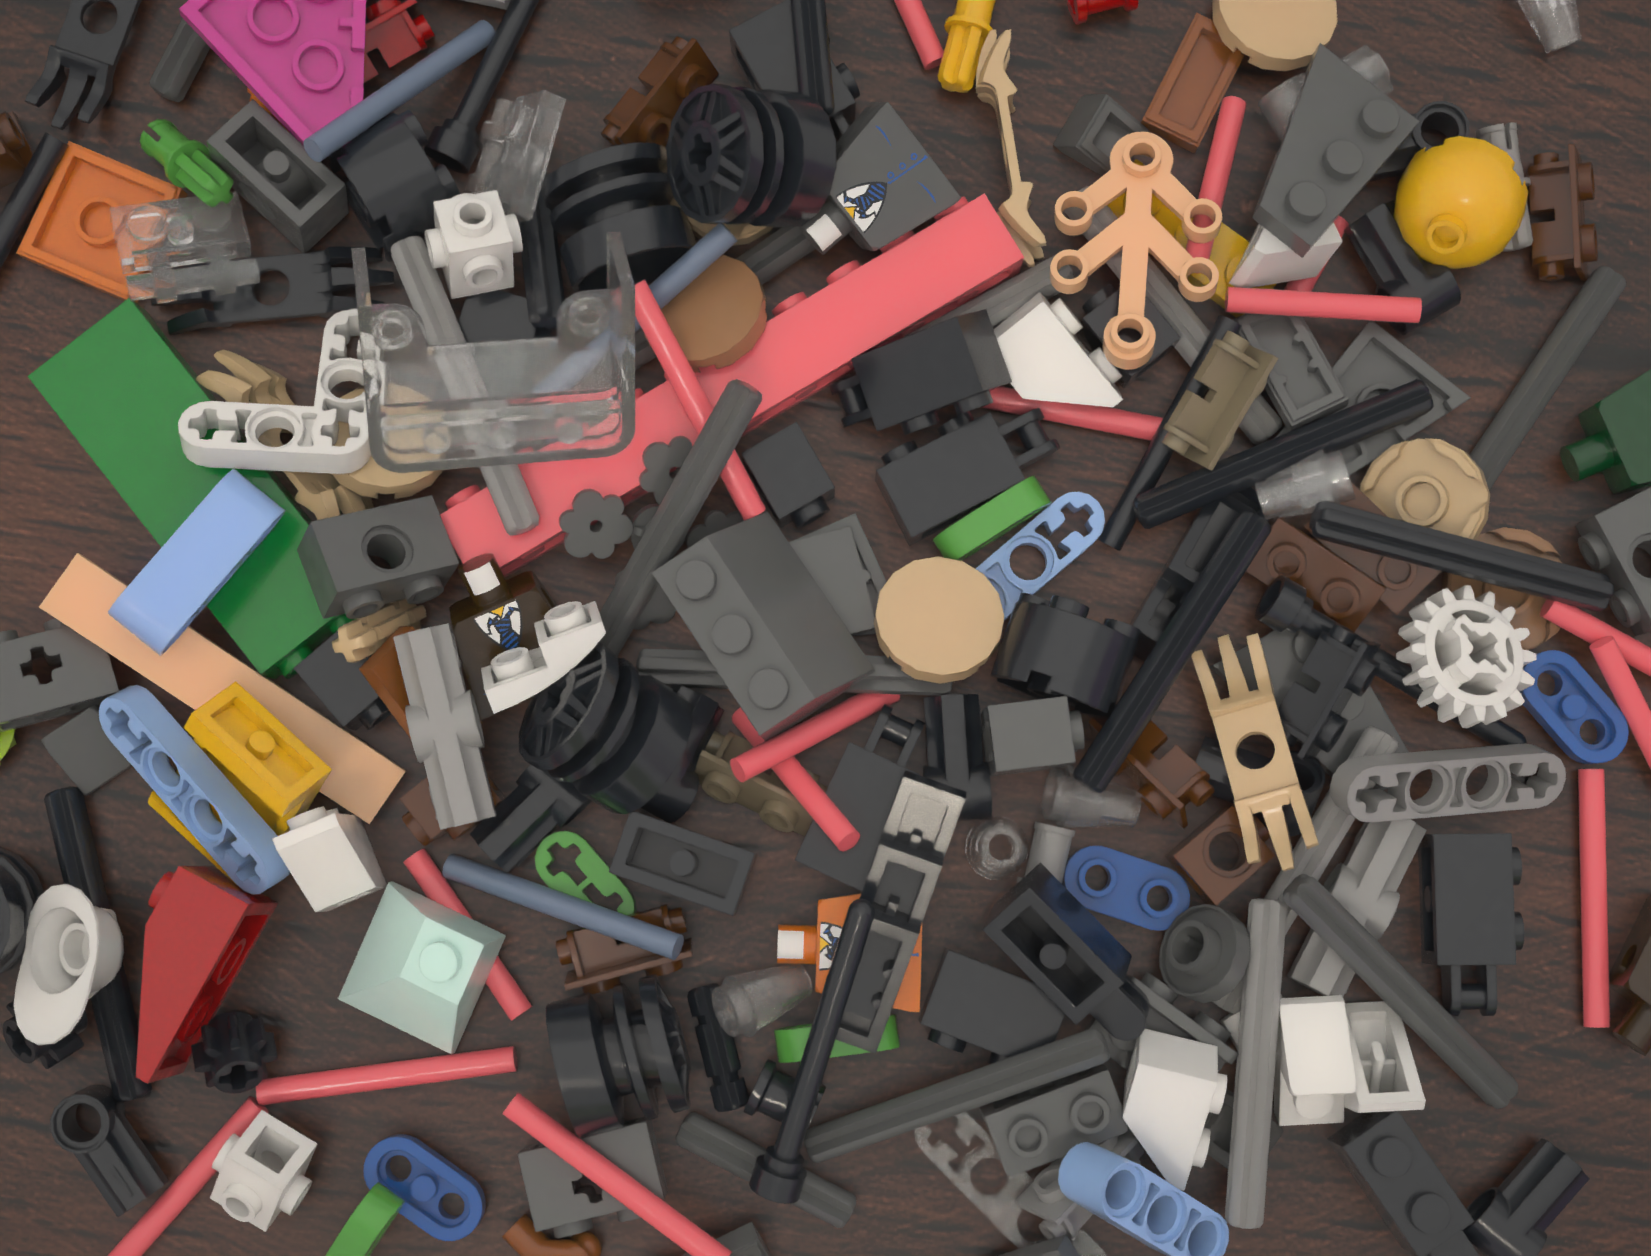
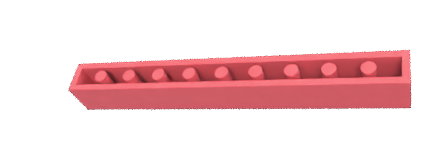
(794, 358)

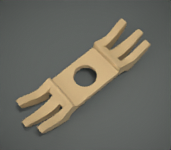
(998, 90)
(262, 385)
(1263, 788)

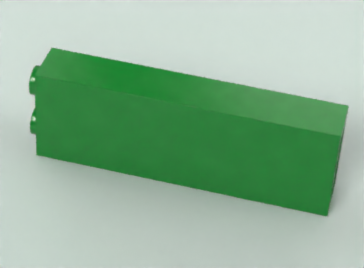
(122, 401)

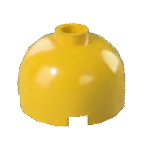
(1460, 202)

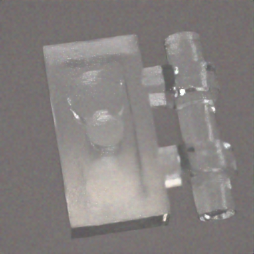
(517, 151)
(181, 234)

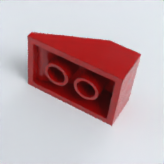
(190, 961)

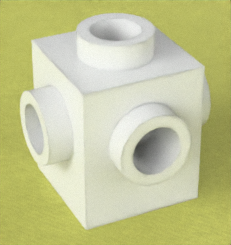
(474, 243)
(263, 1171)

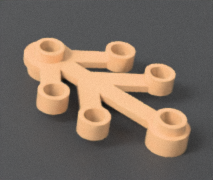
(1135, 235)

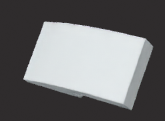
(564, 641)

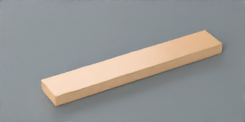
(199, 669)

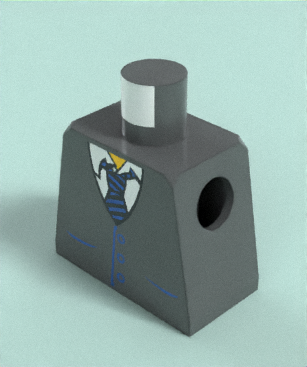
(879, 185)

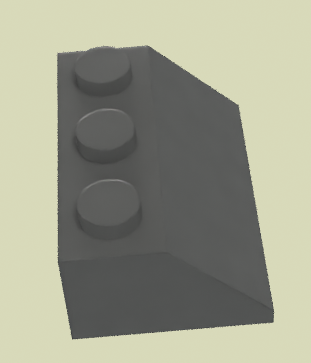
(763, 623)

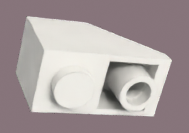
(1050, 360)
(330, 858)
(1168, 1099)

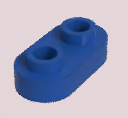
(1572, 703)
(1126, 887)
(426, 1186)

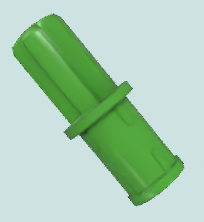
(187, 163)

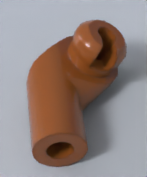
(531, 1243)

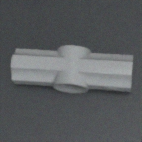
(444, 726)
(1368, 891)

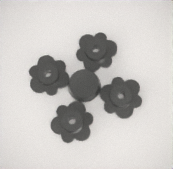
(616, 527)

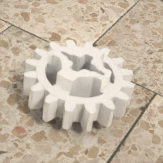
(1465, 650)

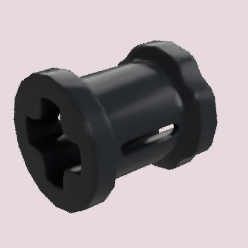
(773, 1092)

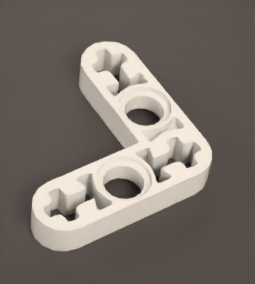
(313, 427)

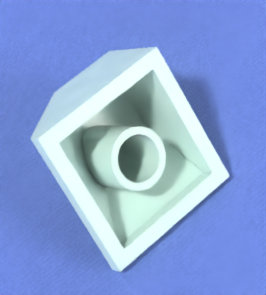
(421, 967)

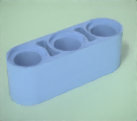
(196, 562)
(1141, 1203)

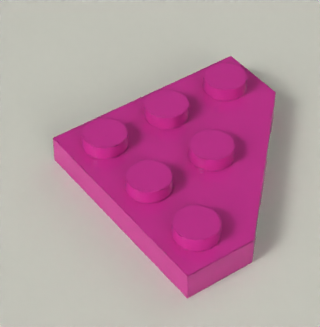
(290, 53)

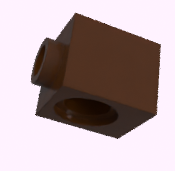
(1194, 863)

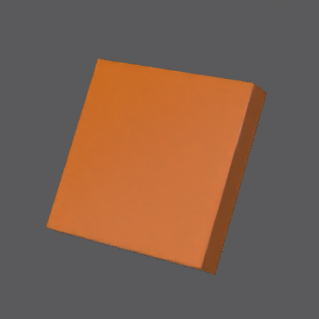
(73, 221)

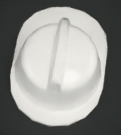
(65, 962)

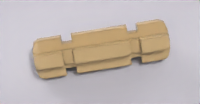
(366, 634)

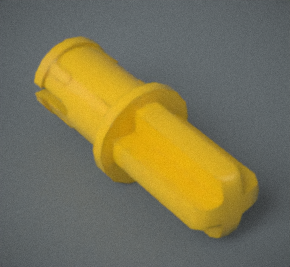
(964, 43)

